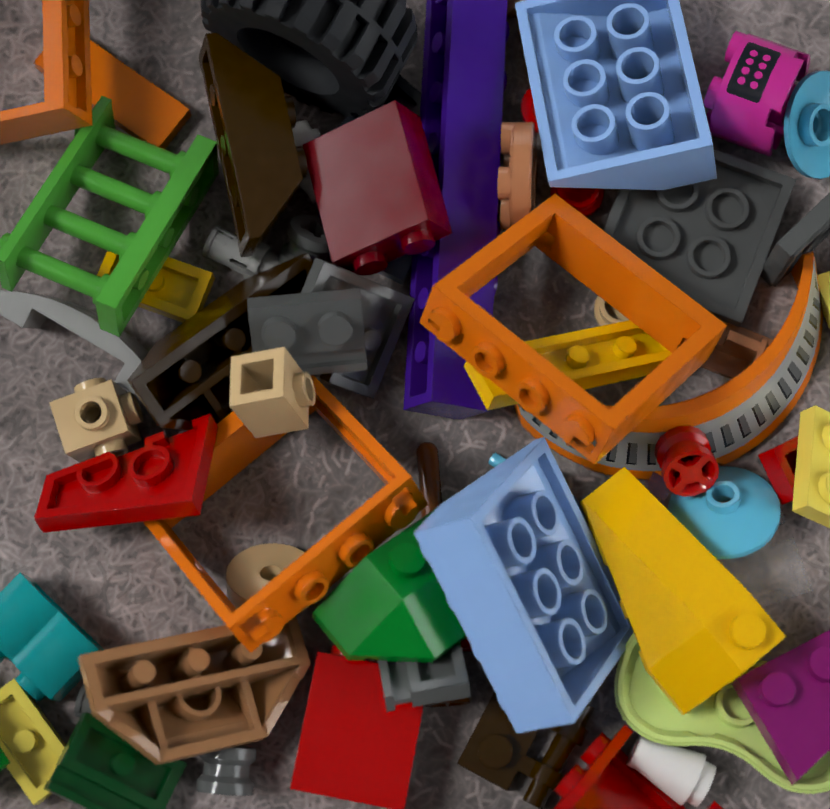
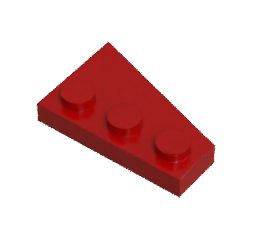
(140, 486)

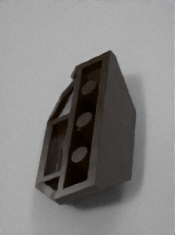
(252, 138)
(191, 366)

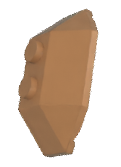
(194, 690)

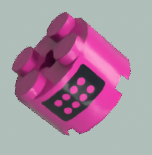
(754, 93)

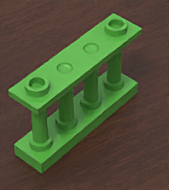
(139, 253)

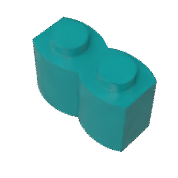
(41, 640)

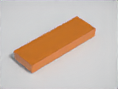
(136, 102)

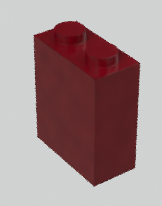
(377, 189)

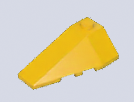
(683, 605)

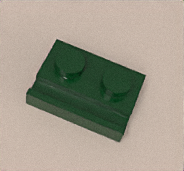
(109, 773)

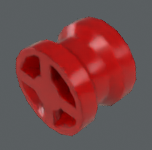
(682, 473)

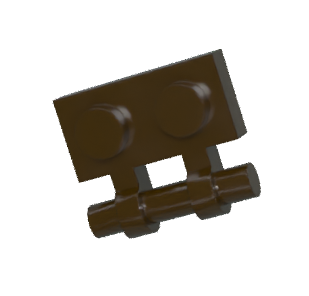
(498, 752)

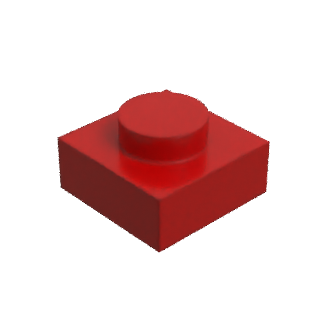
(780, 467)

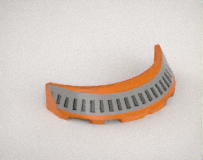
(732, 415)

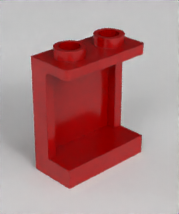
(350, 740)
(610, 782)

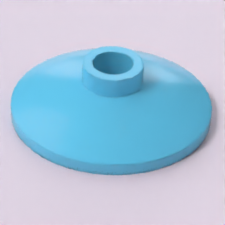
(809, 125)
(731, 527)

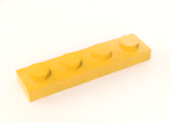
(587, 357)

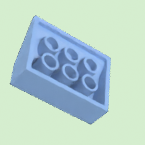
(615, 94)
(528, 588)

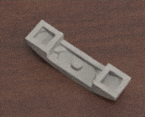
(32, 310)

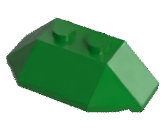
(391, 607)

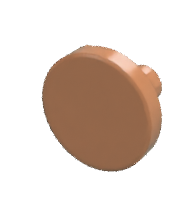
(519, 172)

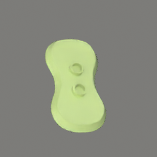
(714, 723)

